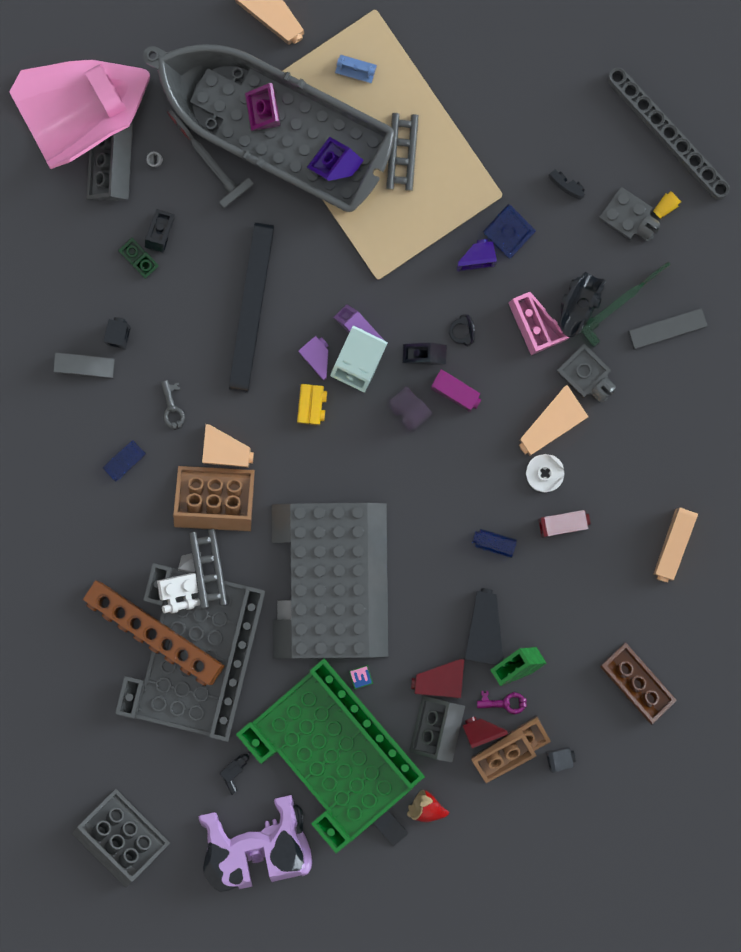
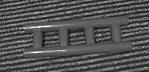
(410, 161)
(215, 559)

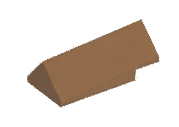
(511, 750)

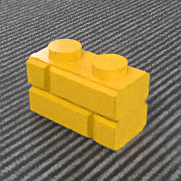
(310, 404)

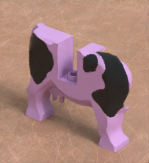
(281, 844)

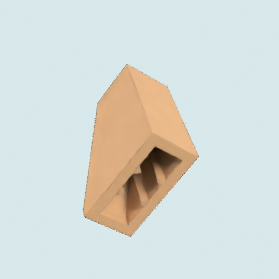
(225, 450)

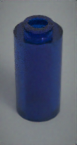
(494, 543)

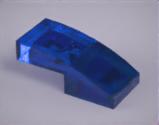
(124, 461)

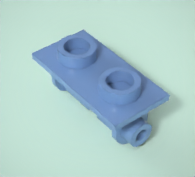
(355, 68)

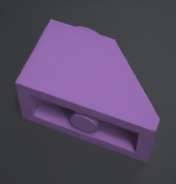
(316, 355)

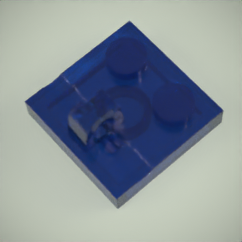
(509, 231)

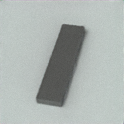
(668, 328)

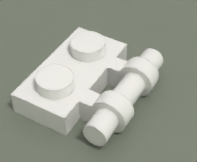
(175, 587)

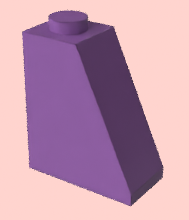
(350, 317)

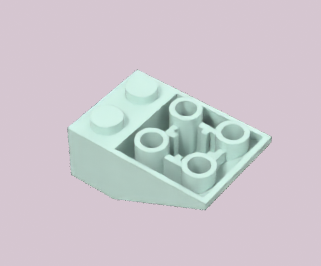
(359, 359)

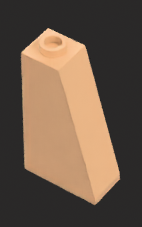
(276, 17)
(556, 420)
(675, 544)

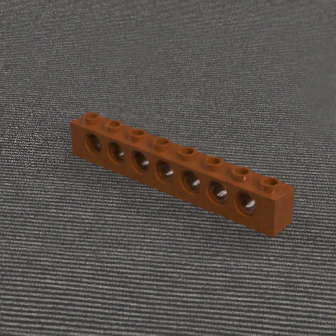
(94, 600)

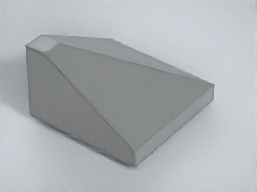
(186, 563)

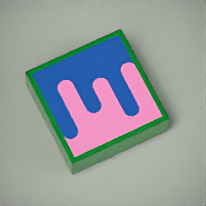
(361, 677)

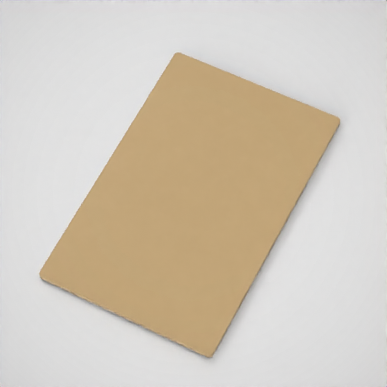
(448, 176)

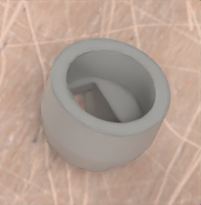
(151, 159)

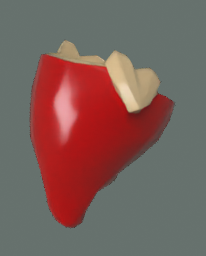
(426, 808)

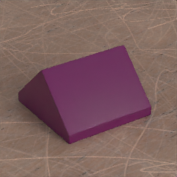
(262, 107)

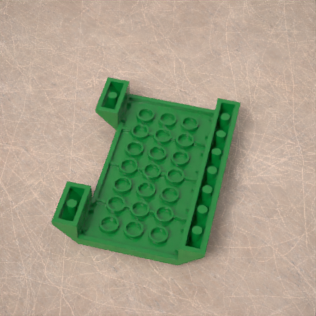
(335, 752)

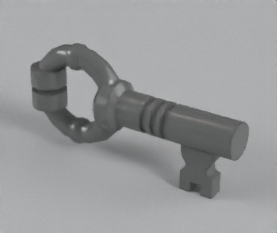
(171, 407)

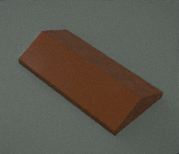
(638, 683)

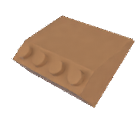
(214, 498)

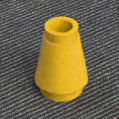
(667, 204)

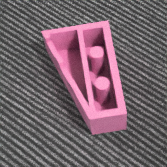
(535, 323)

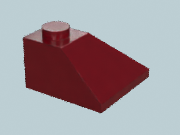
(481, 731)

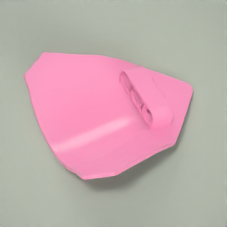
(77, 104)

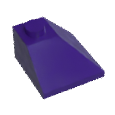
(335, 161)
(478, 256)

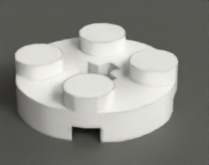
(545, 484)

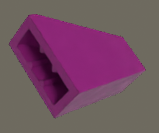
(456, 391)

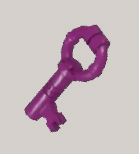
(486, 703)

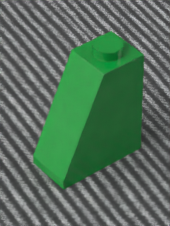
(518, 665)

